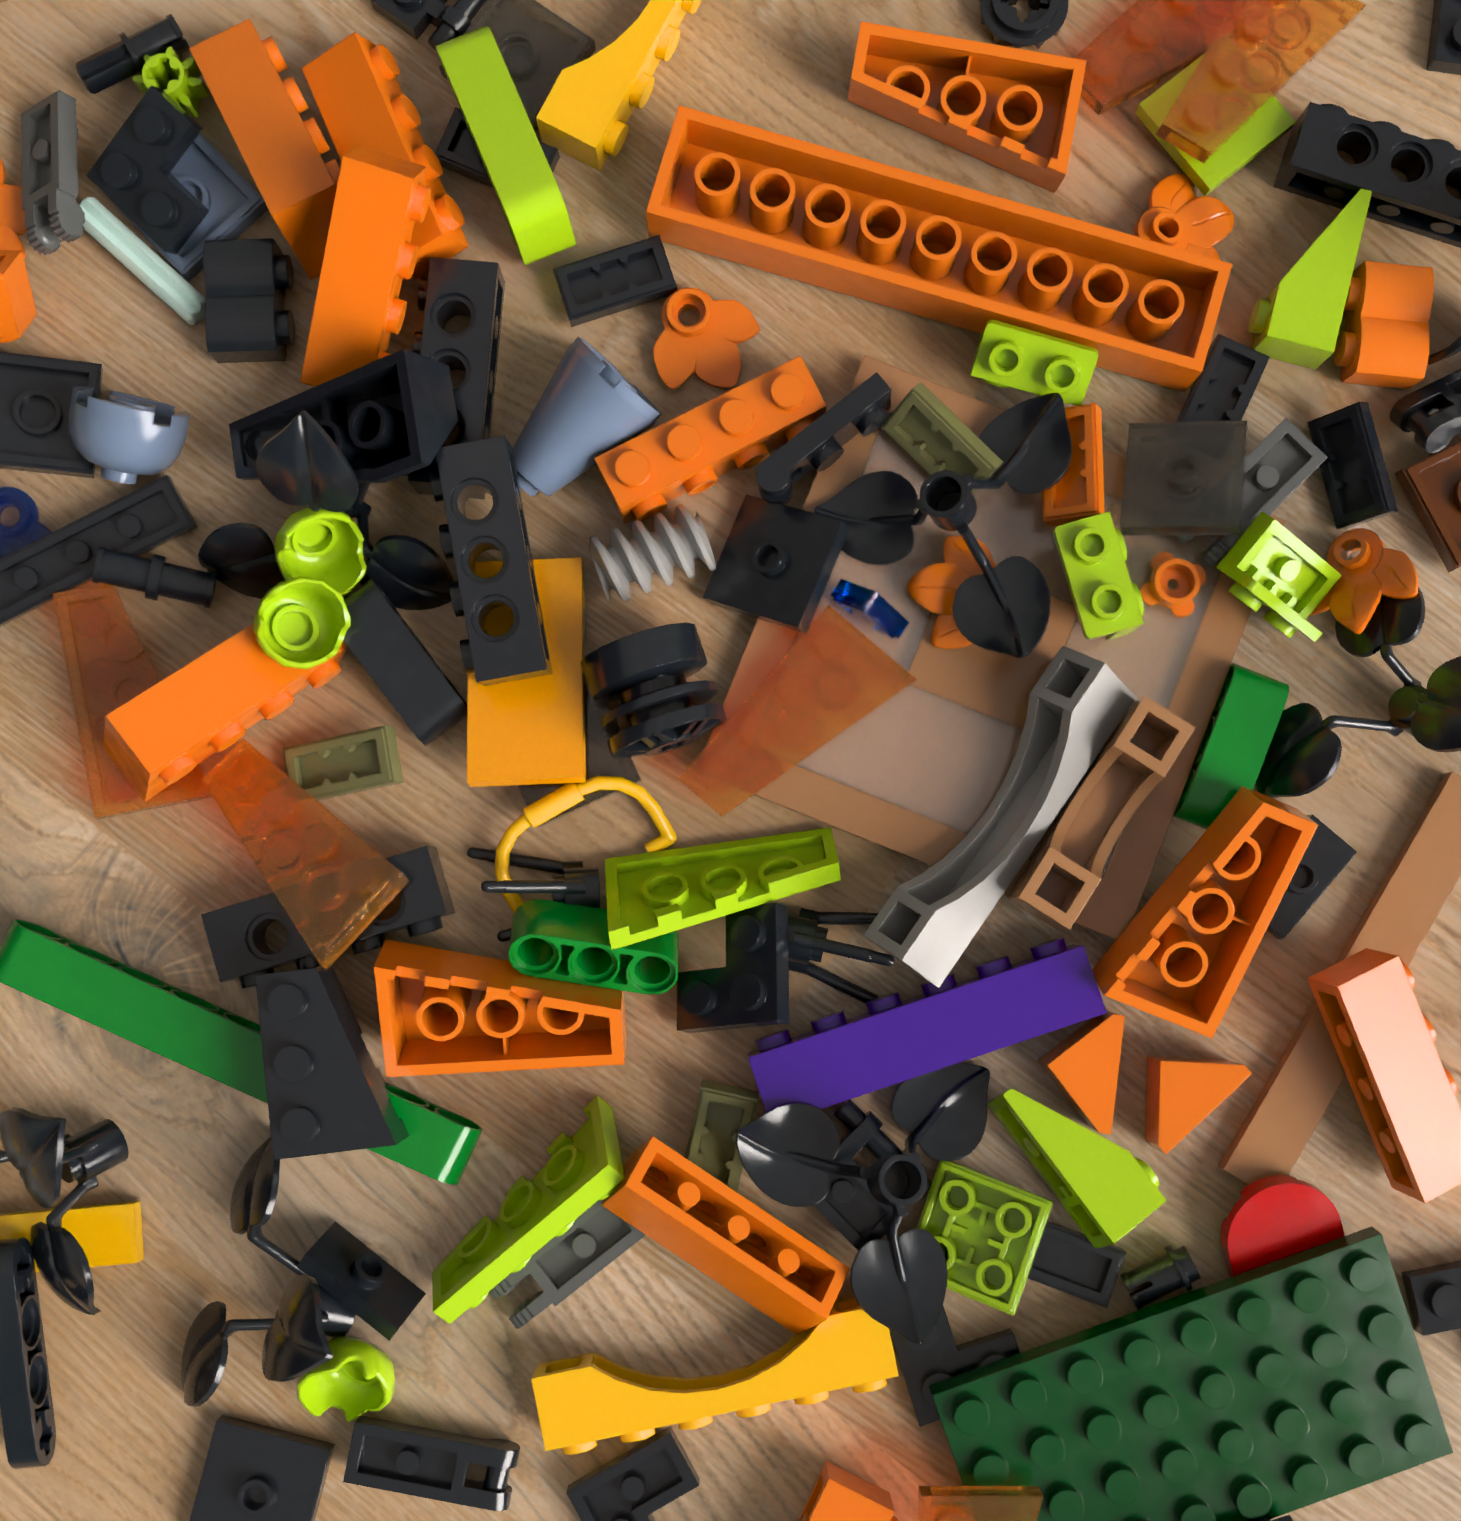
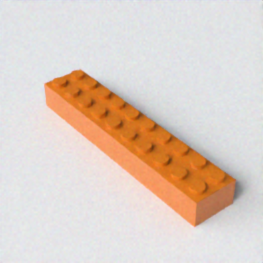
(934, 247)

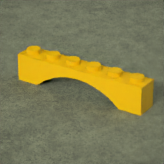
(595, 97)
(598, 1399)

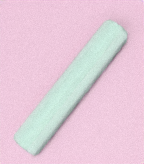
(143, 261)

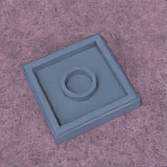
(223, 191)

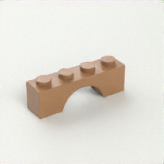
(1112, 789)

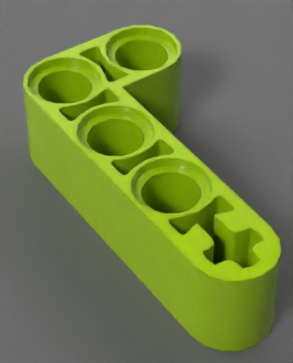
(507, 145)

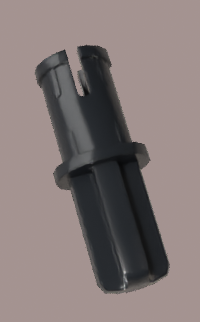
(126, 56)

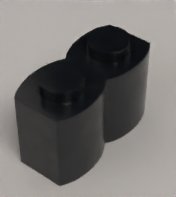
(246, 300)

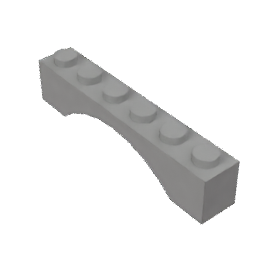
(1065, 728)

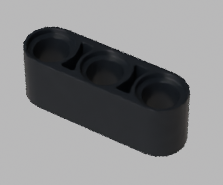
(401, 664)

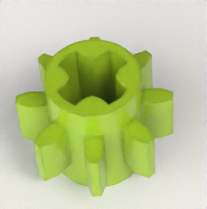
(175, 78)

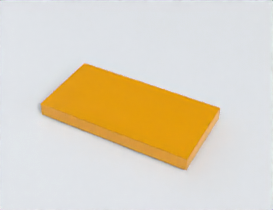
(534, 725)

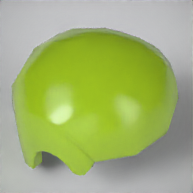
(321, 547)
(301, 622)
(353, 1380)

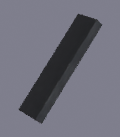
(69, 554)

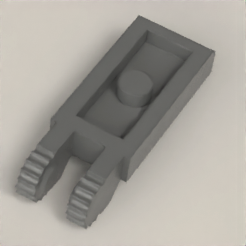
(50, 173)
(1270, 478)
(570, 1260)

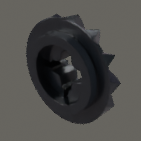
(1036, 28)

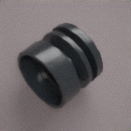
(649, 679)

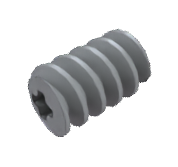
(651, 553)

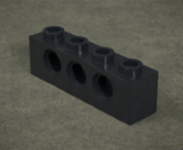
(1318, 172)
(476, 292)
(491, 469)
(239, 930)

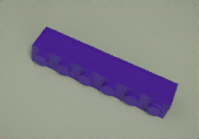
(929, 1030)

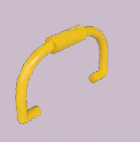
(563, 799)

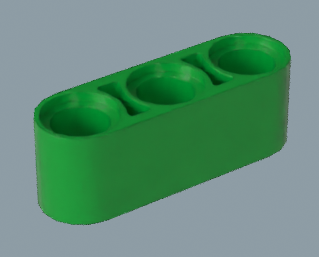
(1232, 744)
(574, 947)

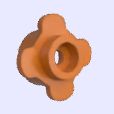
(1188, 578)

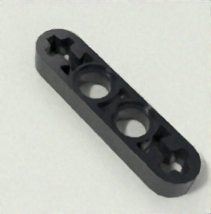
(24, 1371)

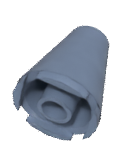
(577, 419)

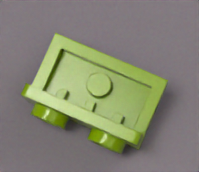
(1033, 362)
(1281, 573)
(1098, 577)

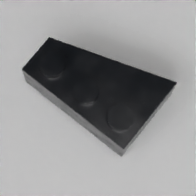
(318, 1069)

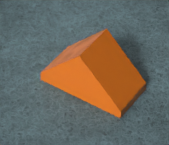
(1088, 1068)
(1184, 1094)

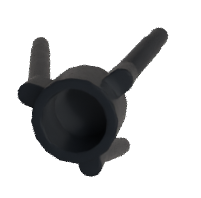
(569, 885)
(809, 941)

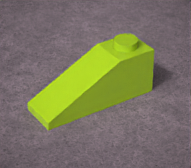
(1306, 307)
(1089, 1175)

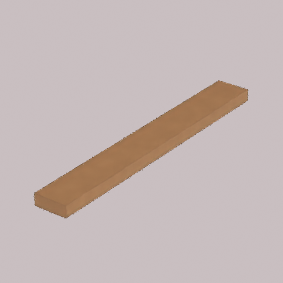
(1392, 924)

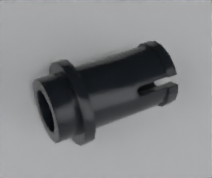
(1165, 1276)

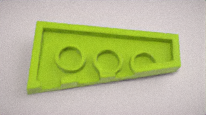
(699, 883)
(532, 1213)

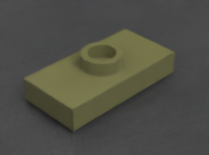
(938, 437)
(345, 763)
(717, 1118)

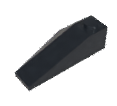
(380, 416)

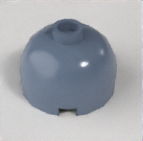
(126, 433)

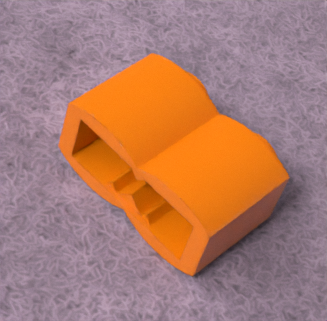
(1386, 325)

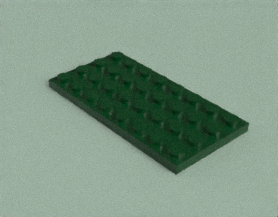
(1212, 1399)

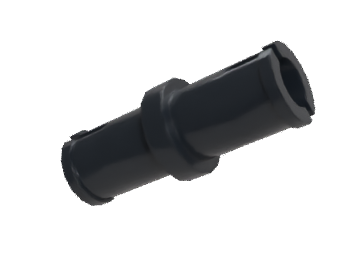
(154, 577)

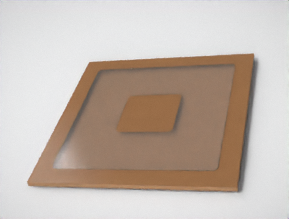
(942, 747)

